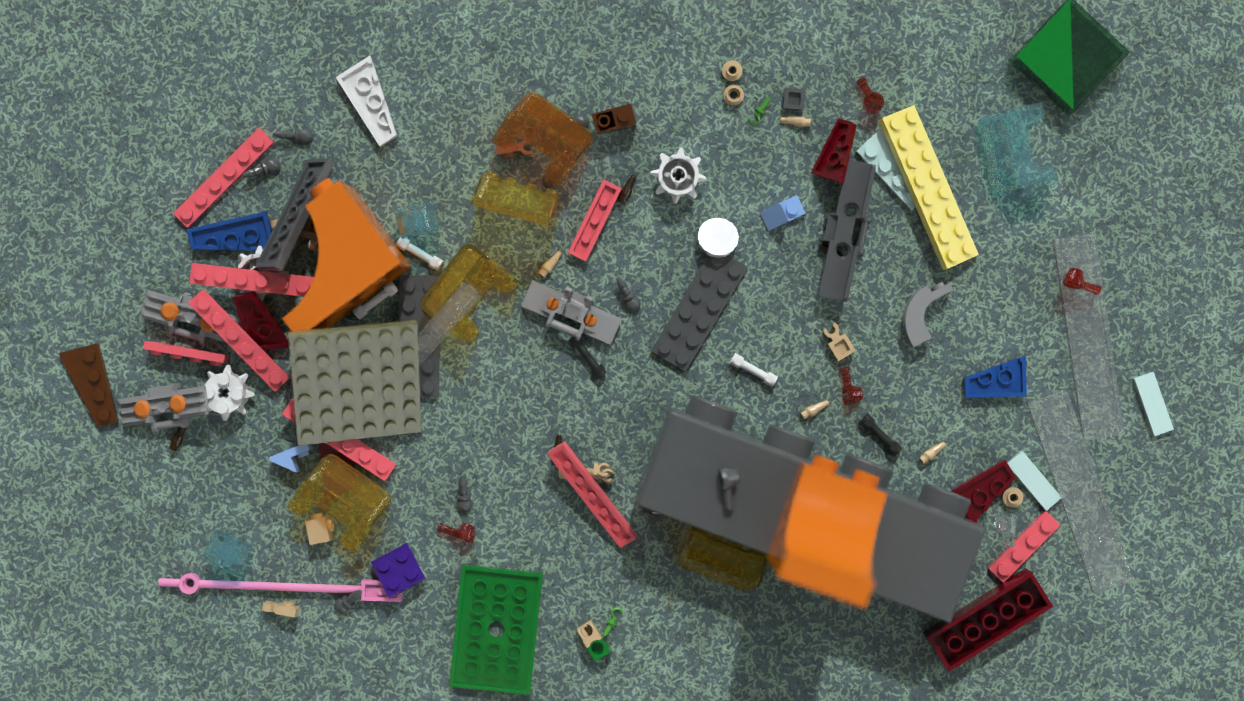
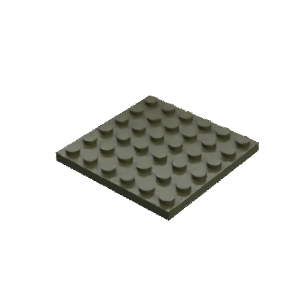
(355, 382)

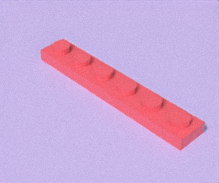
(223, 178)
(250, 280)
(238, 339)
(355, 451)
(592, 494)

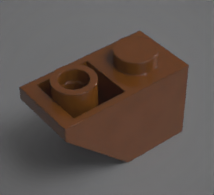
(614, 119)

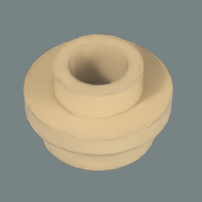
(732, 77)
(733, 88)
(1006, 497)

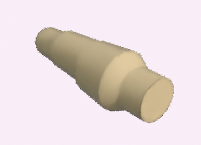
(798, 121)
(548, 266)
(814, 409)
(931, 453)

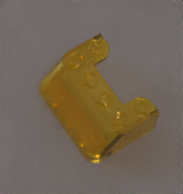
(517, 200)
(480, 272)
(344, 496)
(721, 560)

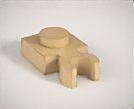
(839, 345)
(286, 608)

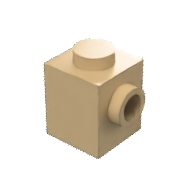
(319, 528)

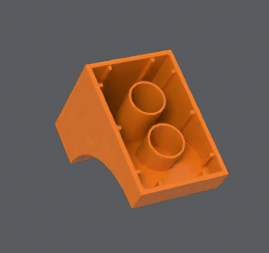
(352, 261)
(829, 531)

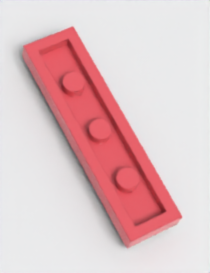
(594, 220)
(178, 351)
(1024, 547)

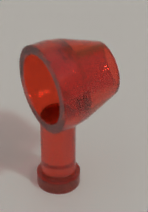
(870, 97)
(1075, 280)
(855, 393)
(464, 532)

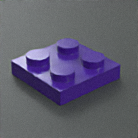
(398, 570)

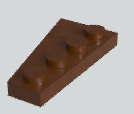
(91, 380)

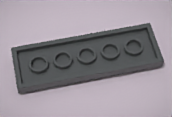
(293, 216)
(411, 291)
(699, 310)

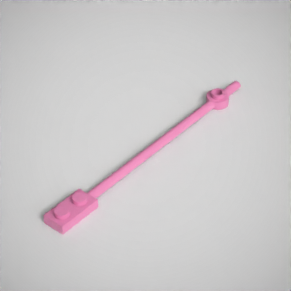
(371, 588)

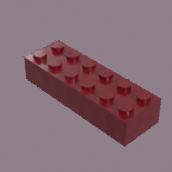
(988, 619)

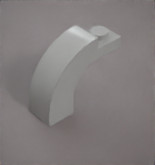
(913, 315)

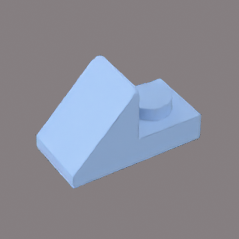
(782, 213)
(287, 458)

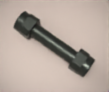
(598, 370)
(892, 446)

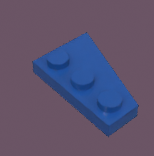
(998, 381)

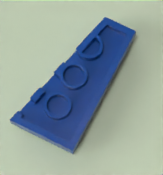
(232, 234)

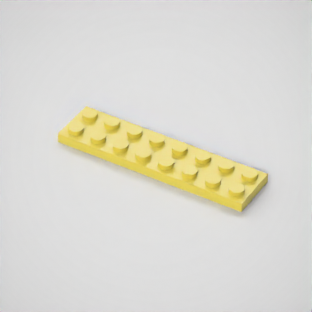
(928, 187)

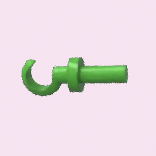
(760, 110)
(611, 622)

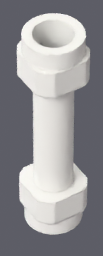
(434, 262)
(362, 310)
(738, 361)

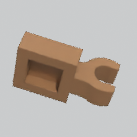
(515, 148)

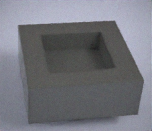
(794, 99)

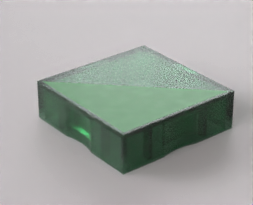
(1069, 56)

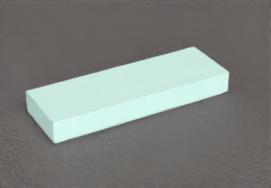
(1153, 404)
(1033, 480)

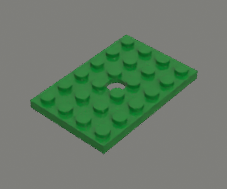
(487, 660)

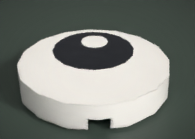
(717, 237)

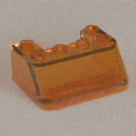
(548, 131)

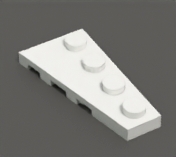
(366, 95)

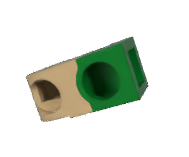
(593, 640)

